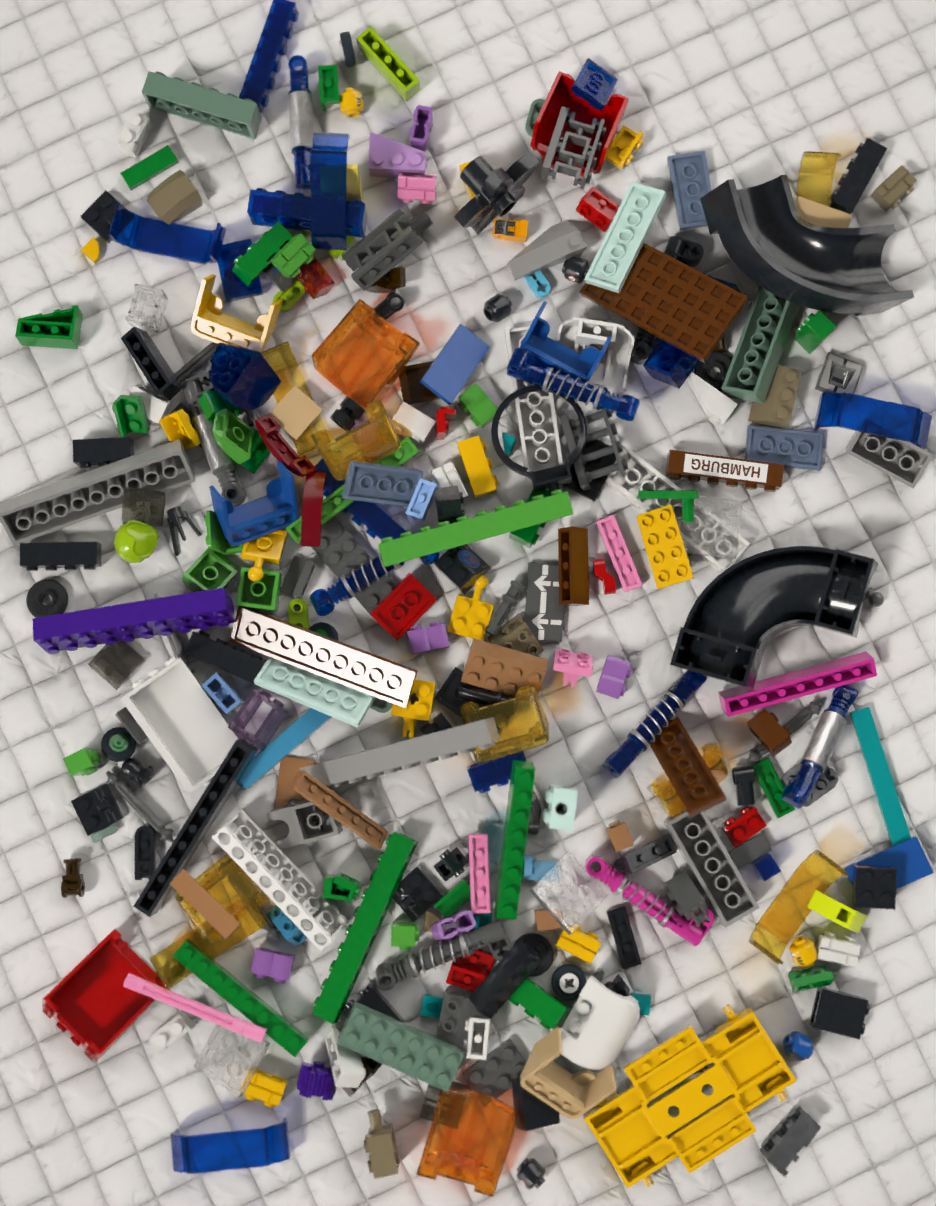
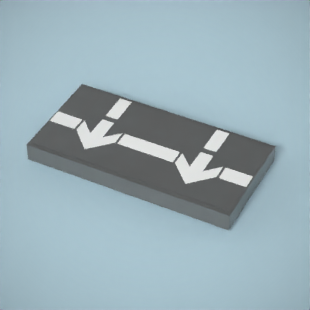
(542, 605)

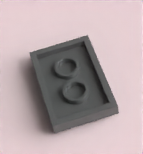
(495, 1073)

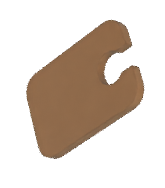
(287, 773)

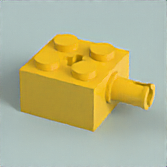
(420, 710)

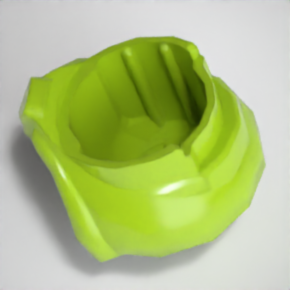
(135, 541)

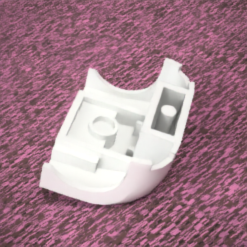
(615, 362)
(598, 1026)

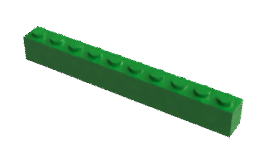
(364, 928)

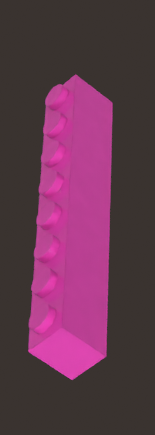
(798, 683)

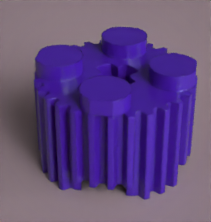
(316, 1081)

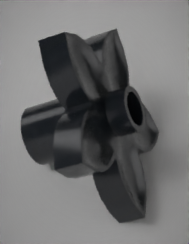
(494, 190)

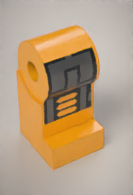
(510, 230)

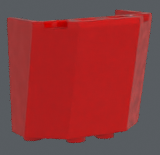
(560, 96)

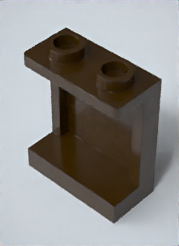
(411, 388)

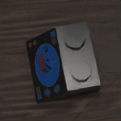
(462, 567)

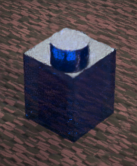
(765, 867)

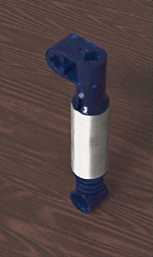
(300, 121)
(820, 746)

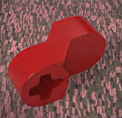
(608, 580)

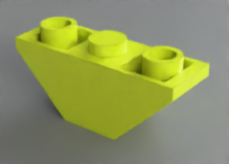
(836, 911)

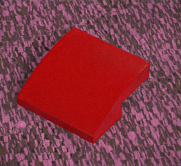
(471, 970)

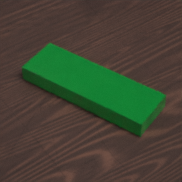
(149, 167)
(771, 787)

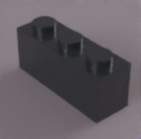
(101, 451)

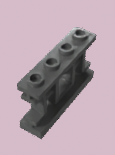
(559, 143)
(374, 266)

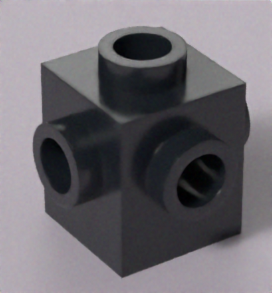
(451, 864)

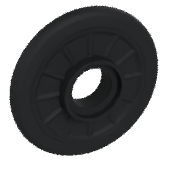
(718, 360)
(47, 587)
(543, 949)

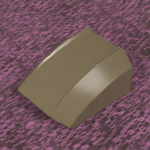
(174, 198)

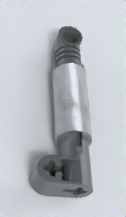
(220, 463)

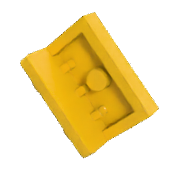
(623, 147)
(178, 426)

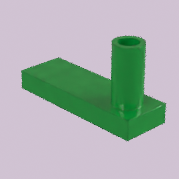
(686, 495)

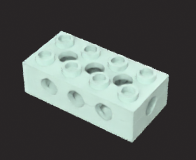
(565, 817)

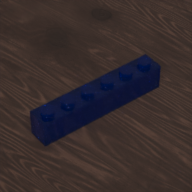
(269, 52)
(363, 513)

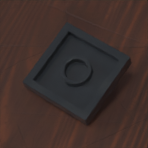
(100, 215)
(97, 809)
(416, 894)

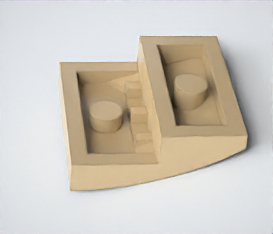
(296, 412)

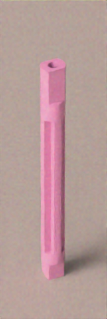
(194, 1007)

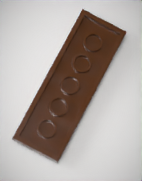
(686, 769)

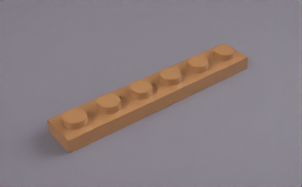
(339, 809)

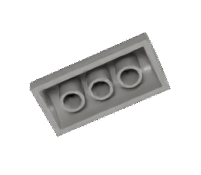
(891, 456)

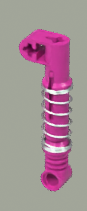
(652, 905)

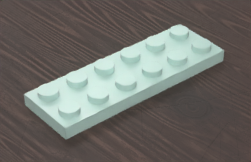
(625, 237)
(315, 691)

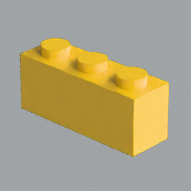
(477, 466)

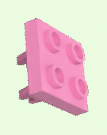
(572, 665)

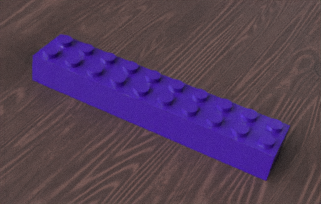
(134, 620)

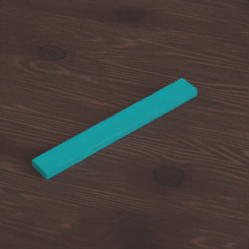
(880, 775)

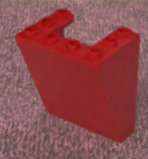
(93, 1000)

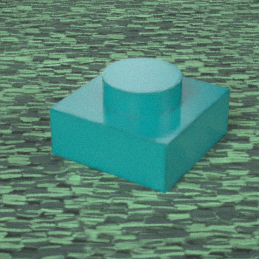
(644, 1002)

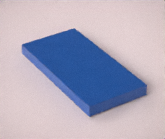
(454, 364)
(905, 857)

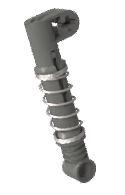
(444, 952)

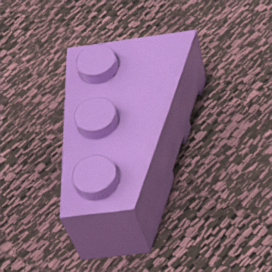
(391, 157)

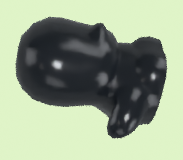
(135, 771)
(618, 986)

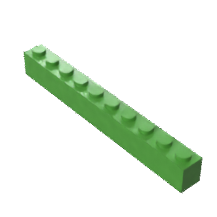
(475, 529)

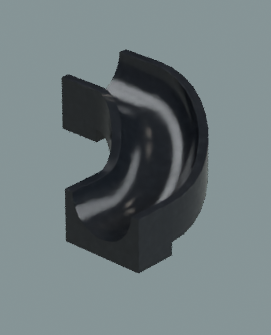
(799, 260)
(764, 597)

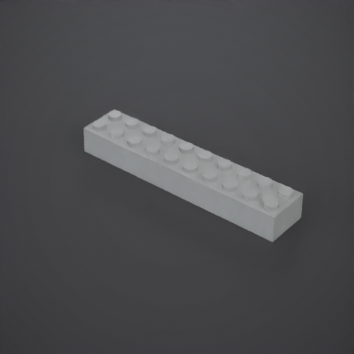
(94, 492)
(405, 753)

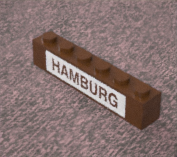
(724, 470)

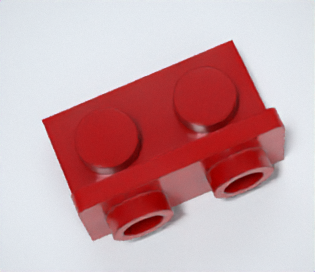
(597, 209)
(442, 420)
(743, 826)

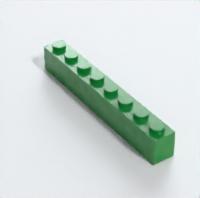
(514, 839)
(240, 997)

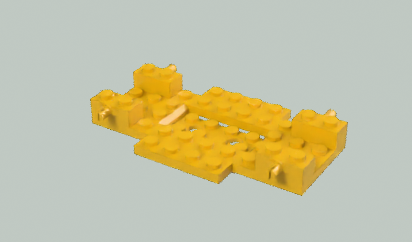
(637, 1134)

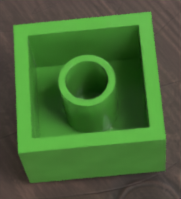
(261, 594)

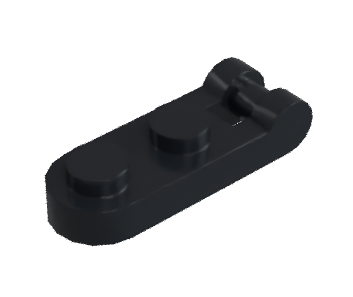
(145, 852)

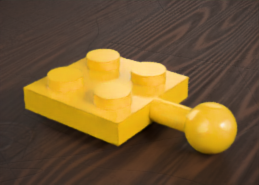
(264, 549)
(471, 615)

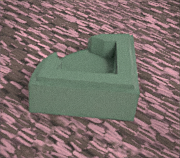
(103, 833)

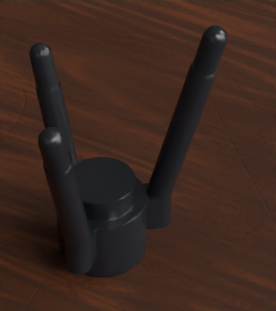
(177, 517)

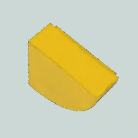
(92, 250)

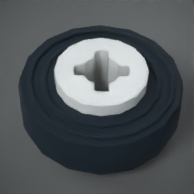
(347, 49)
(563, 976)

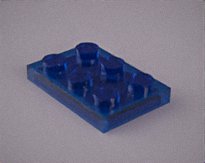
(594, 84)
(232, 285)

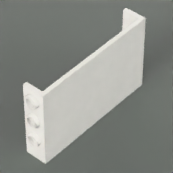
(181, 722)

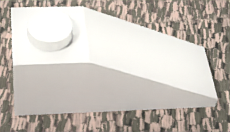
(713, 402)
(345, 1063)

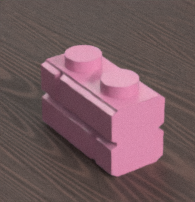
(416, 187)

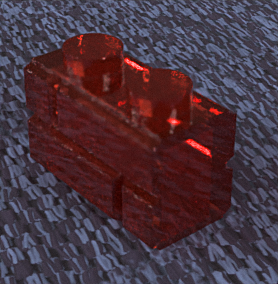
(315, 279)

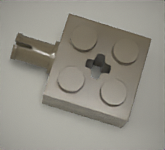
(381, 1146)

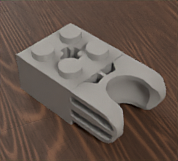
(302, 825)

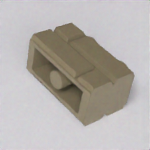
(893, 188)

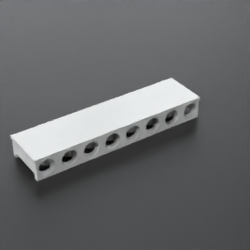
(534, 417)
(644, 477)
(280, 879)

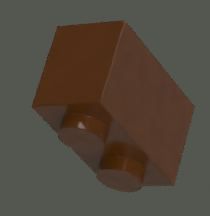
(770, 732)

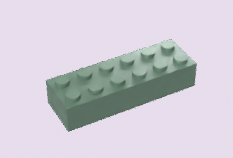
(202, 104)
(760, 347)
(400, 1046)

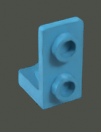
(535, 869)
(286, 926)

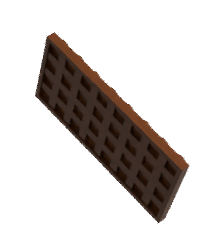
(672, 302)

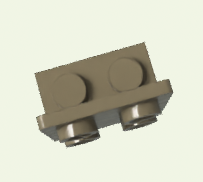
(517, 636)

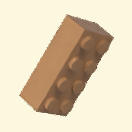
(502, 668)

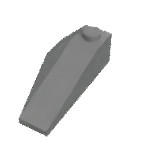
(548, 250)

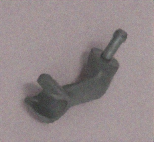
(533, 828)

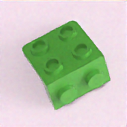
(215, 537)

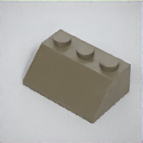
(779, 400)

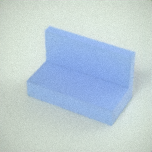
(421, 500)

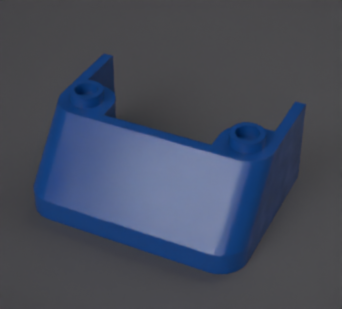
(552, 354)
(260, 515)

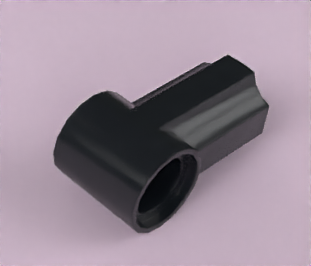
(384, 308)
(743, 780)

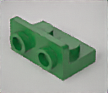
(130, 415)
(346, 883)
(810, 978)

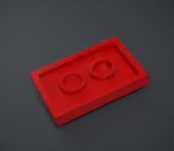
(403, 606)

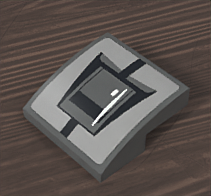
(839, 375)

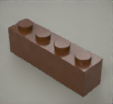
(573, 566)

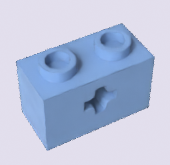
(222, 693)

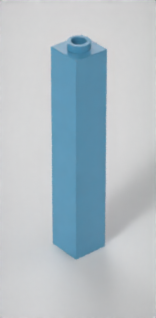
(282, 746)

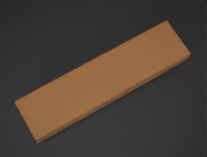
(205, 903)

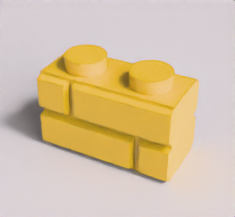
(579, 944)
(266, 1088)

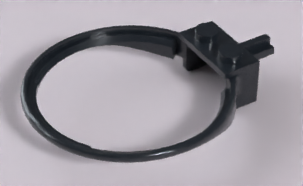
(549, 477)

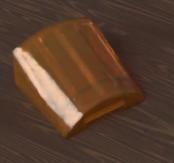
(364, 355)
(468, 1139)

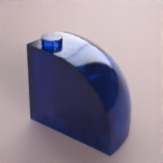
(242, 376)

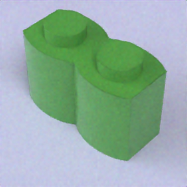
(477, 405)

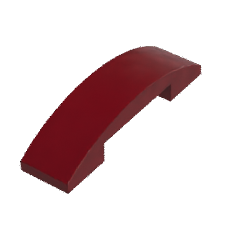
(280, 449)
(312, 509)

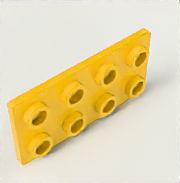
(665, 546)

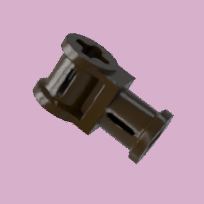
(72, 879)

